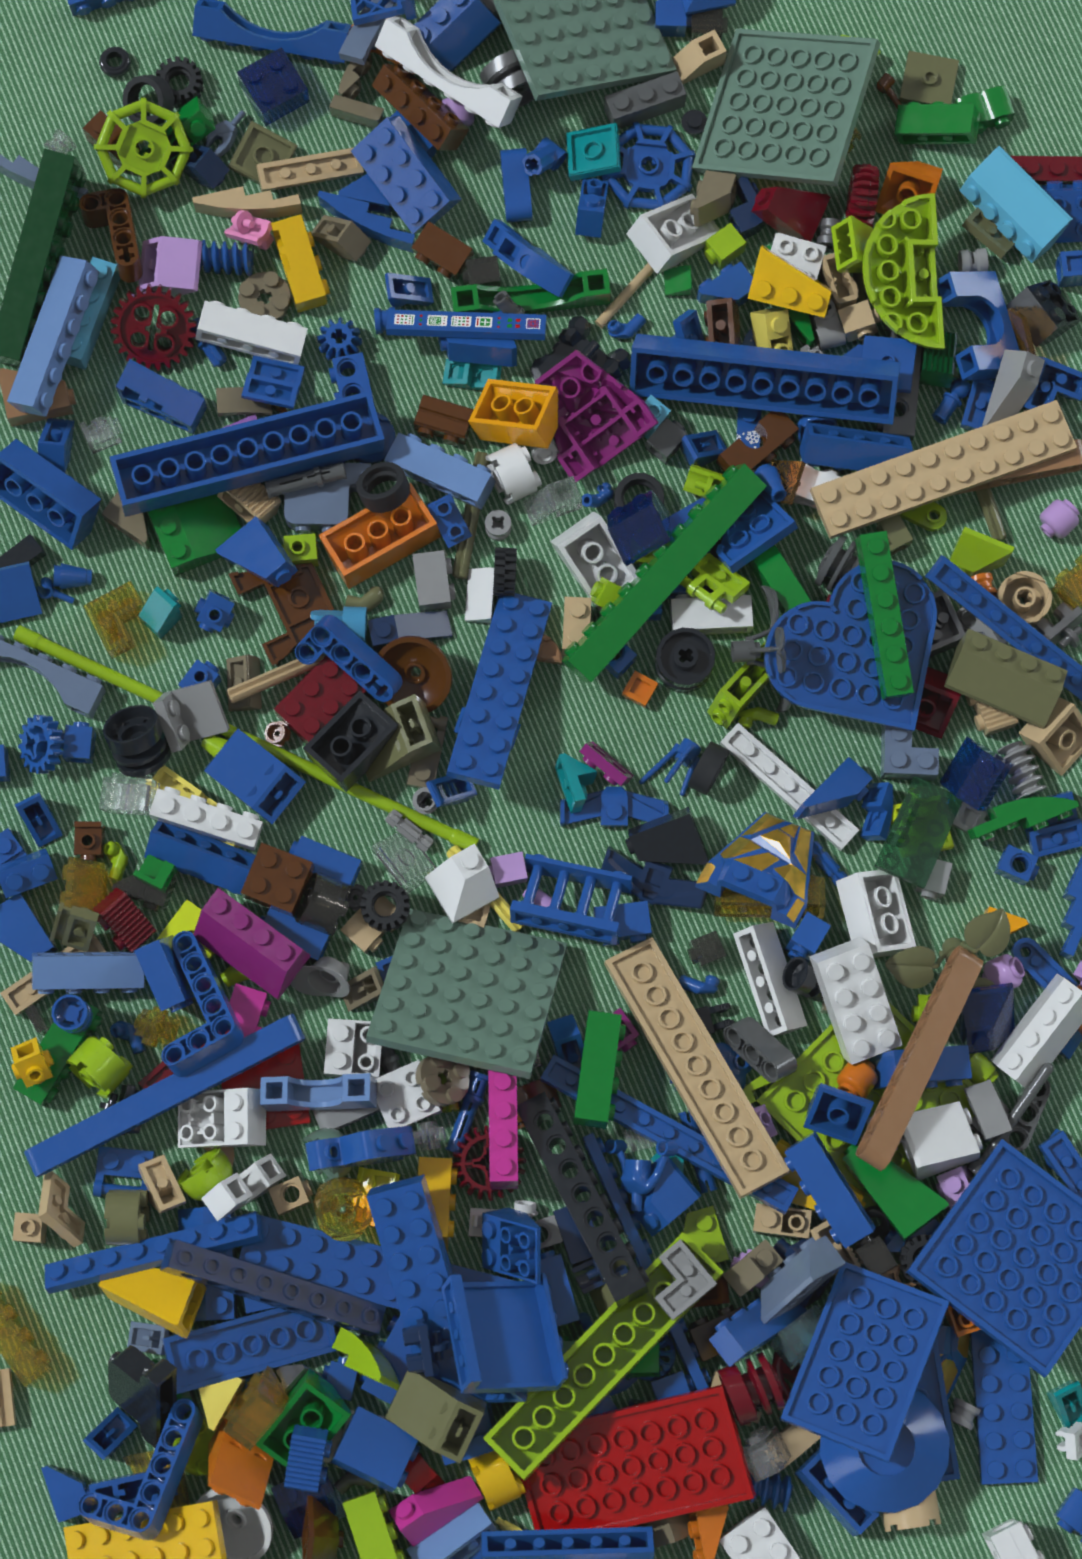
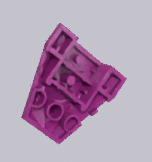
(594, 415)

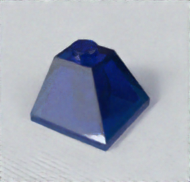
(987, 1017)

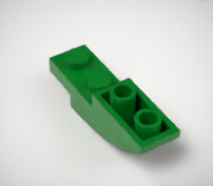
(1030, 811)

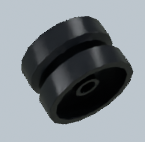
(691, 674)

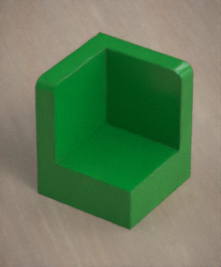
(156, 873)

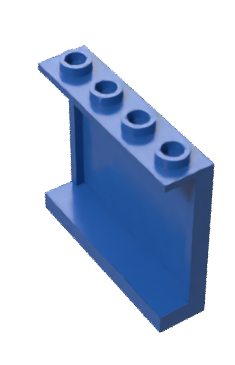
(504, 1336)

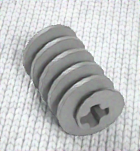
(1022, 770)

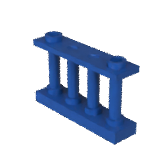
(564, 922)

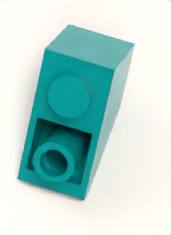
(160, 612)

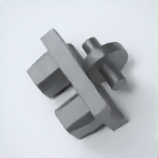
(1069, 619)

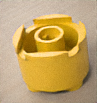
(496, 1480)

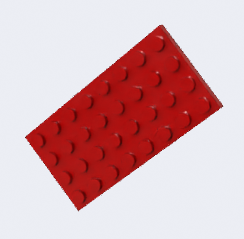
(643, 1465)

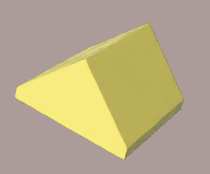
(217, 1399)

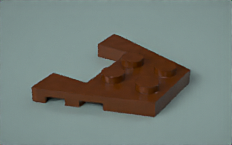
(293, 603)

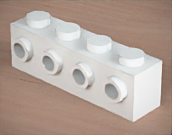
(250, 332)
(206, 819)
(764, 968)

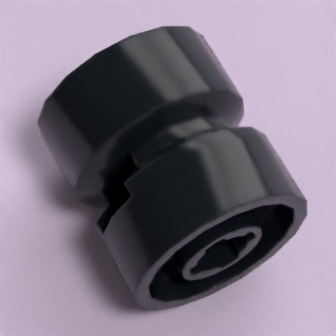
(800, 978)

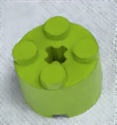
(99, 1066)

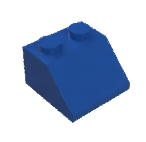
(837, 1113)

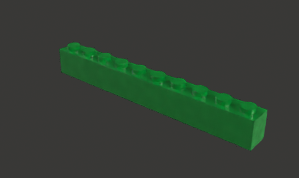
(663, 573)

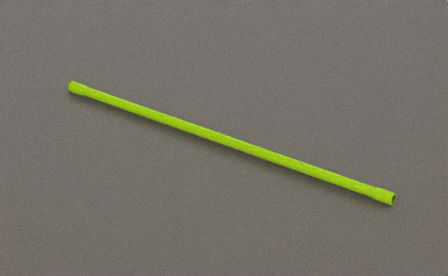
(298, 763)

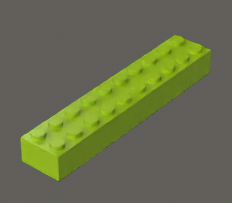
(595, 1368)

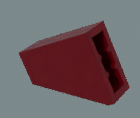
(791, 210)

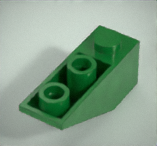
(196, 123)

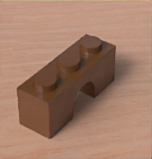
(775, 431)

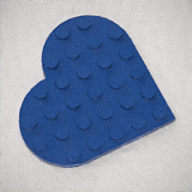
(833, 653)

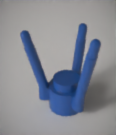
(685, 754)

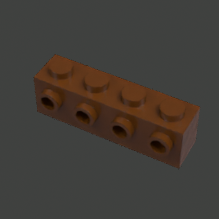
(420, 107)

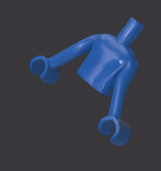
(636, 1174)

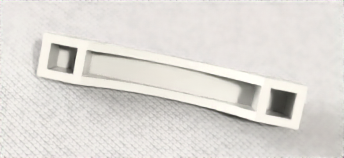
(405, 44)

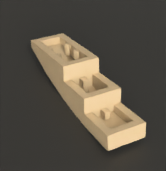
(260, 205)

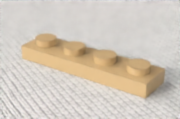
(308, 169)
(22, 996)

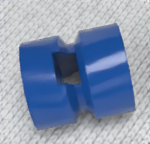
(72, 1014)

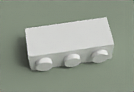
(692, 613)

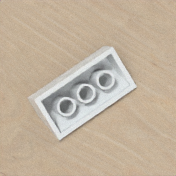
(1041, 1031)

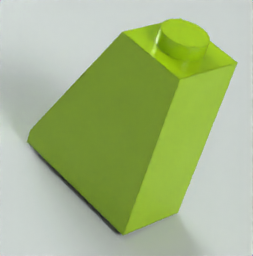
(849, 244)

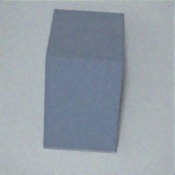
(148, 1337)

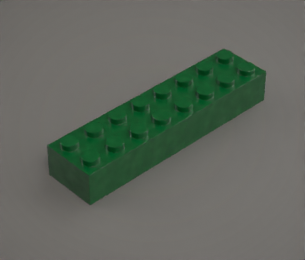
(39, 250)

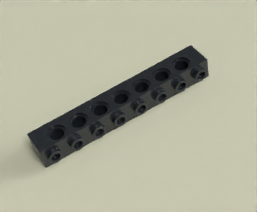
(623, 1288)

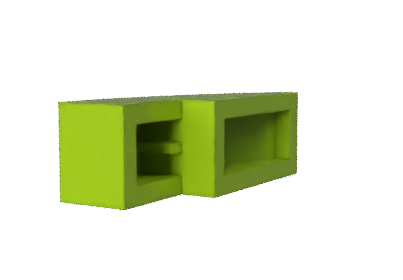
(365, 1358)

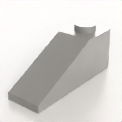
(1013, 385)

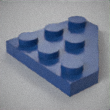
(754, 532)

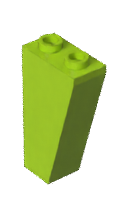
(738, 693)

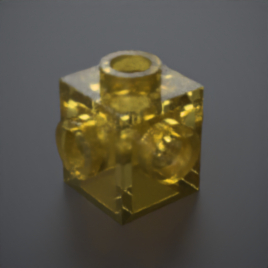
(156, 1027)

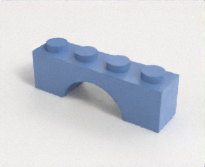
(294, 1094)

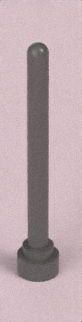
(1016, 1113)

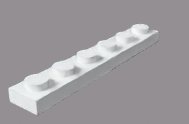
(786, 784)

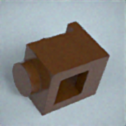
(89, 829)

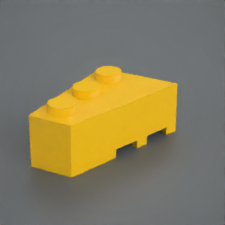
(786, 286)

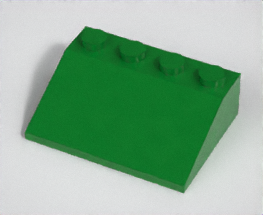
(193, 531)

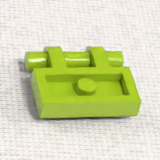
(717, 577)

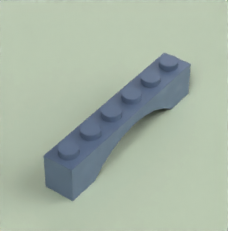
(77, 692)

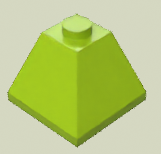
(979, 553)

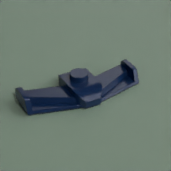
(654, 882)

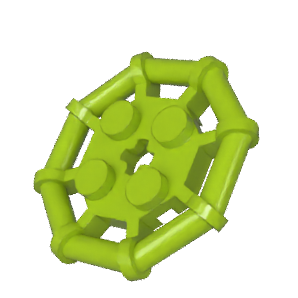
(137, 133)

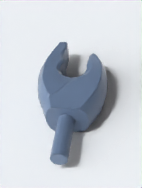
(226, 132)

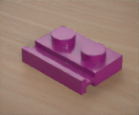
(613, 770)

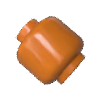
(858, 1078)

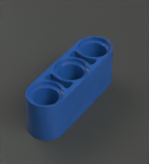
(515, 186)

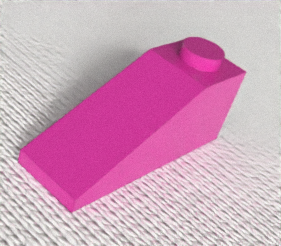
(433, 1508)

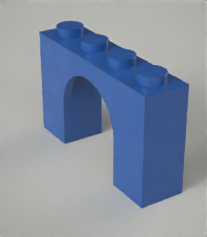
(983, 296)
(330, 863)

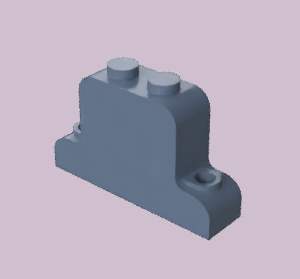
(322, 507)

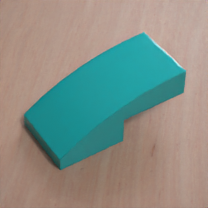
(469, 375)

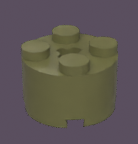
(126, 1216)

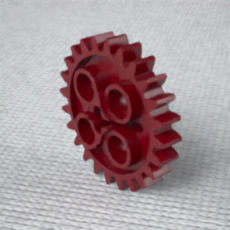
(176, 331)

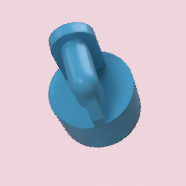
(353, 617)

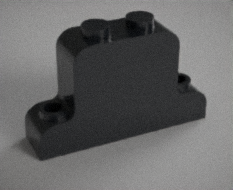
(143, 1389)

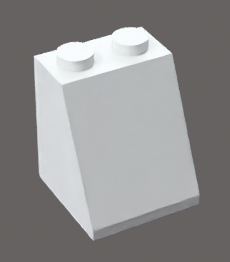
(940, 1140)

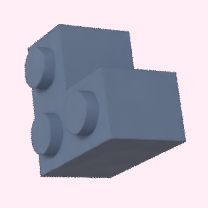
(902, 760)

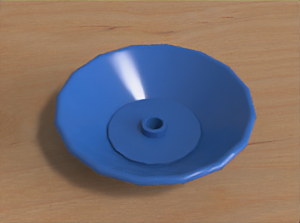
(910, 1475)

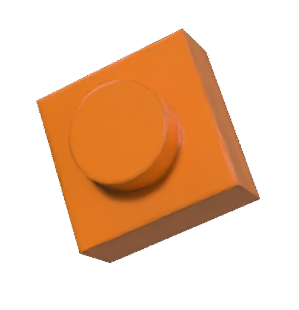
(640, 689)

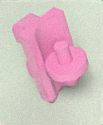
(250, 230)

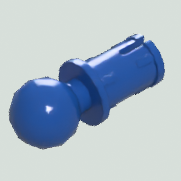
(958, 389)

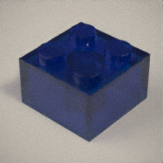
(273, 86)

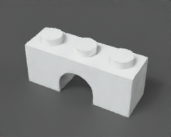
(244, 1187)

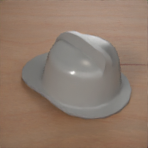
(323, 978)

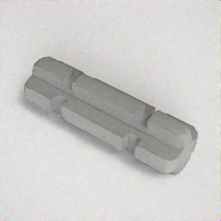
(409, 830)

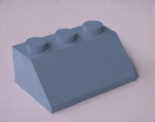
(799, 1277)

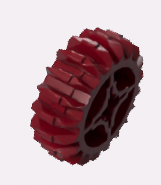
(863, 193)
(468, 1164)

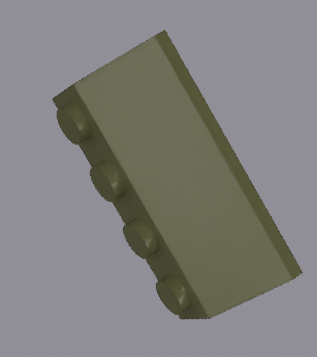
(1005, 678)

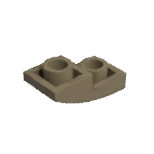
(350, 83)

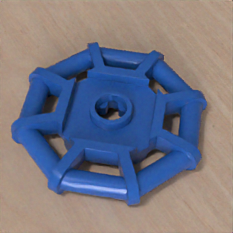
(657, 178)

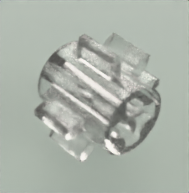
(429, 1135)

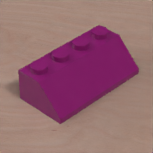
(249, 944)

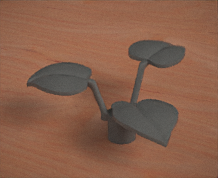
(749, 651)

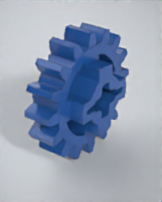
(41, 744)

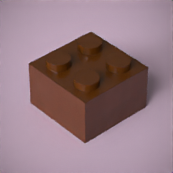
(277, 879)

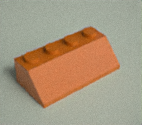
(377, 540)

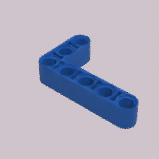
(209, 1002)
(153, 1480)

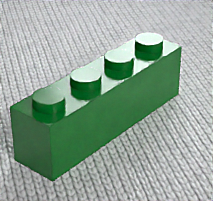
(61, 1047)
(598, 1069)

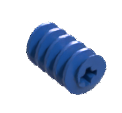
(227, 258)
(773, 1489)

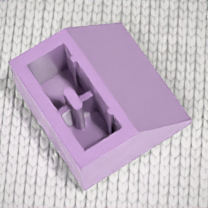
(171, 263)

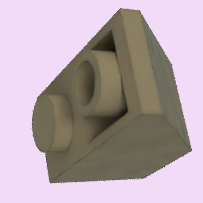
(714, 197)

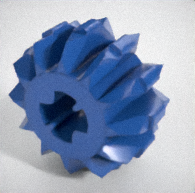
(329, 338)

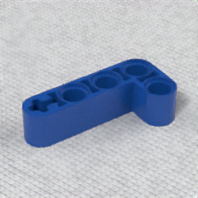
(352, 662)

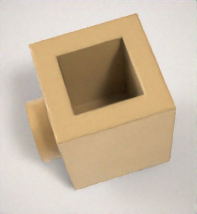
(859, 320)

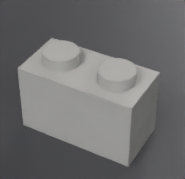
(432, 580)

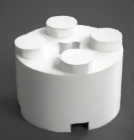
(513, 472)

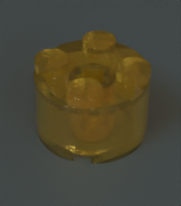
(337, 1194)

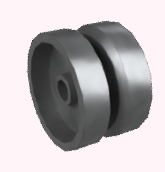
(508, 71)

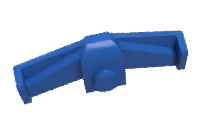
(615, 807)

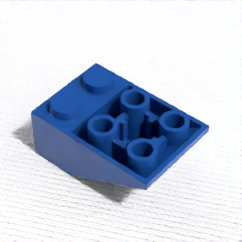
(254, 776)
(511, 1244)

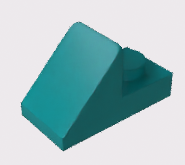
(573, 779)

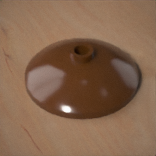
(436, 672)

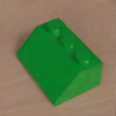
(310, 1404)

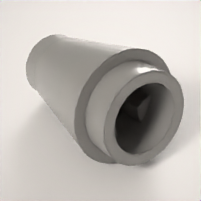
(419, 801)

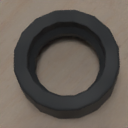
(161, 87)
(381, 473)
(637, 479)
(708, 768)

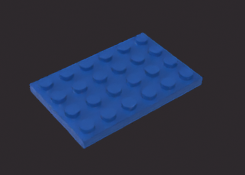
(865, 1361)

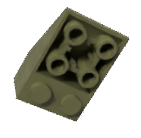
(410, 742)
(436, 1414)

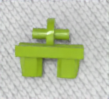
(701, 480)

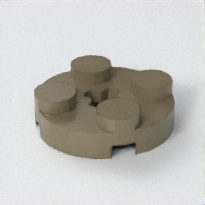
(266, 283)
(430, 1083)

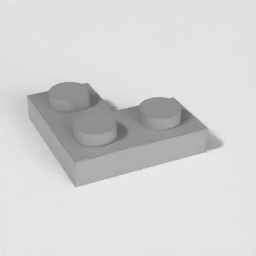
(690, 1280)

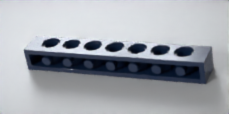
(272, 1288)

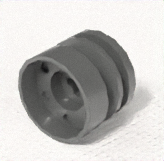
(836, 563)

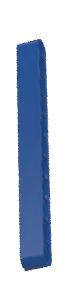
(162, 1097)

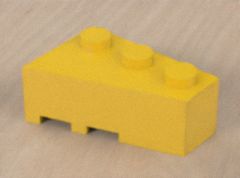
(299, 263)
(439, 1179)

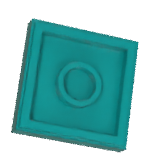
(593, 152)

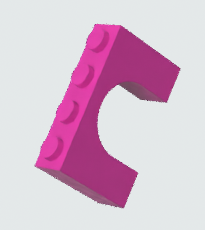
(503, 1130)

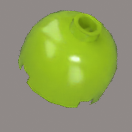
(205, 1174)

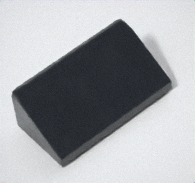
(22, 552)

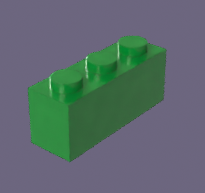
(937, 123)

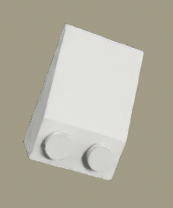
(669, 234)
(591, 554)

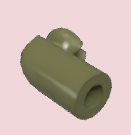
(370, 599)

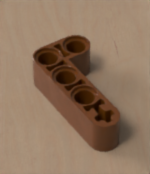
(114, 210)

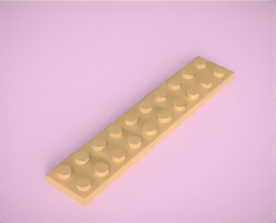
(943, 469)
(696, 1068)

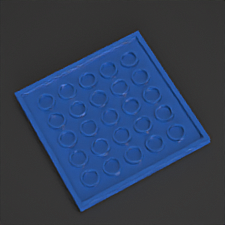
(1011, 1258)

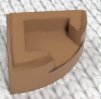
(549, 651)

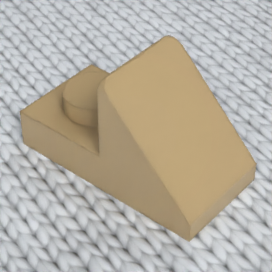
(161, 1184)

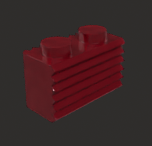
(124, 920)

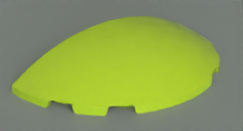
(902, 271)

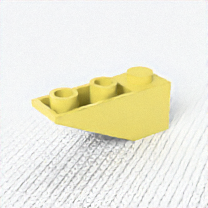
(772, 328)

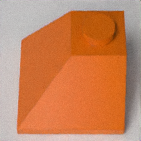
(905, 181)

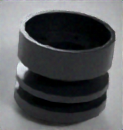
(137, 740)

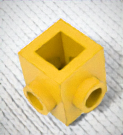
(31, 1062)

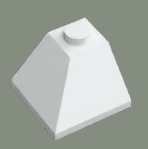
(463, 884)

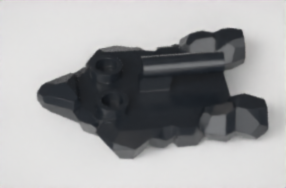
(574, 339)

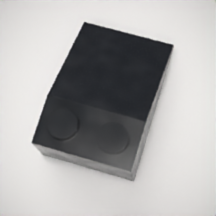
(351, 741)

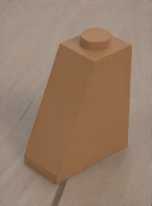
(61, 406)

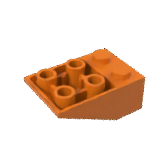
(237, 1470)

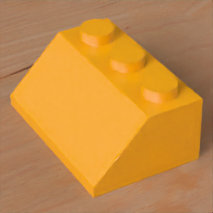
(516, 413)

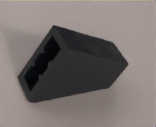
(668, 840)

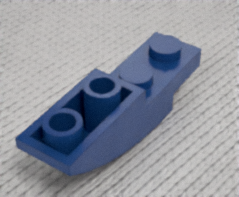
(527, 259)

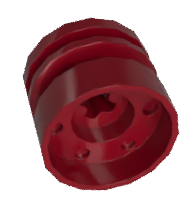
(752, 1388)

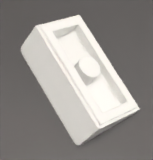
(479, 595)

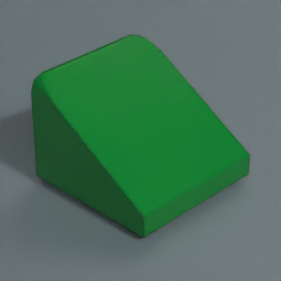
(678, 281)

